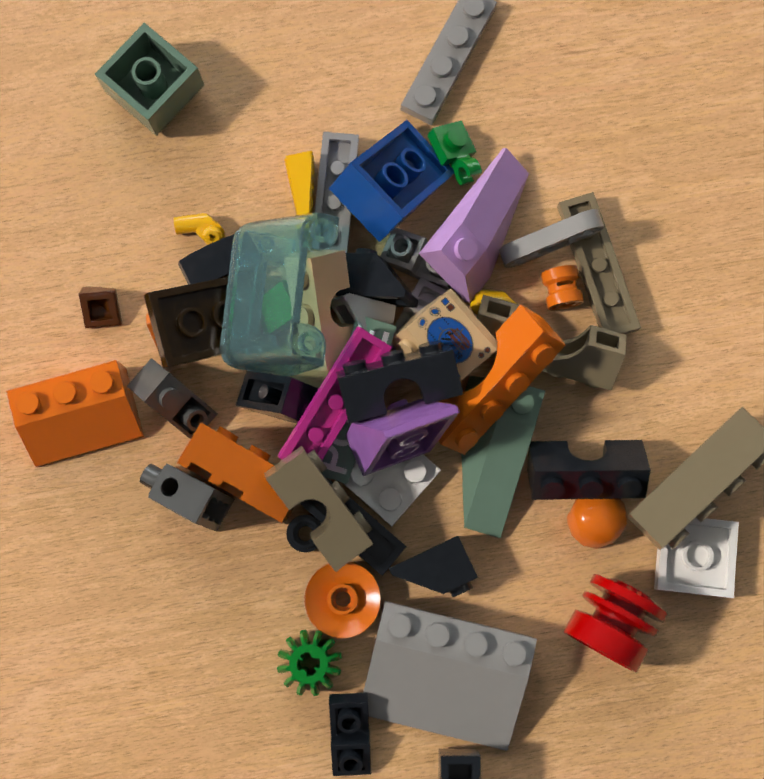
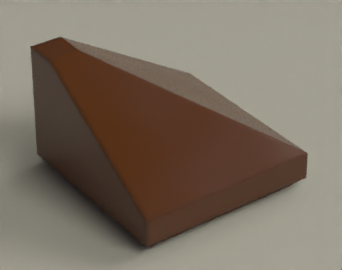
(99, 307)

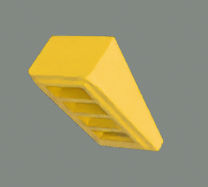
(300, 173)

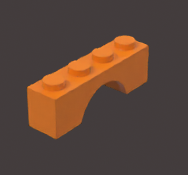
(523, 351)

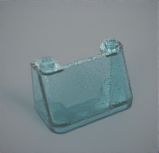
(266, 295)

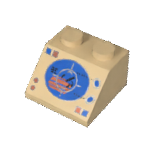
(454, 325)

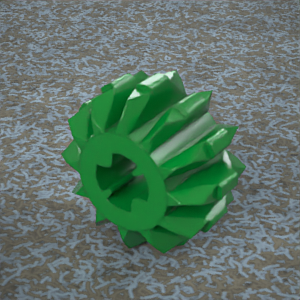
(302, 673)

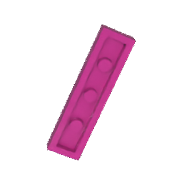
(326, 411)

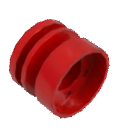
(616, 622)

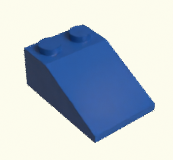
(391, 180)

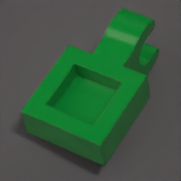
(455, 147)

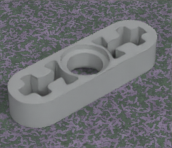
(551, 238)

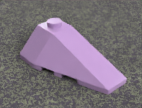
(471, 236)

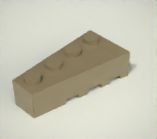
(700, 480)

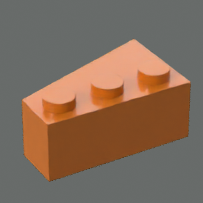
(234, 469)

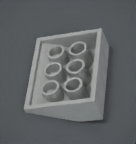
(448, 675)

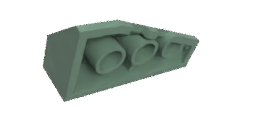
(496, 462)

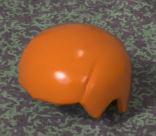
(597, 521)

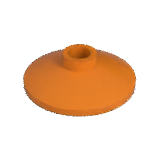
(336, 619)

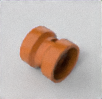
(562, 287)

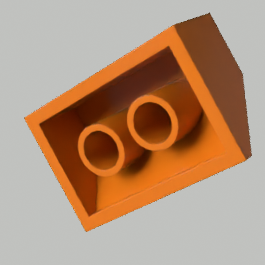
(75, 413)

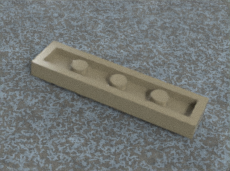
(601, 272)

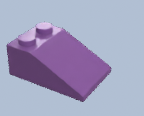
(400, 434)

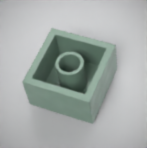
(150, 79)

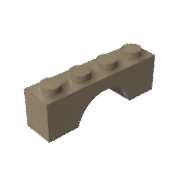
(587, 358)

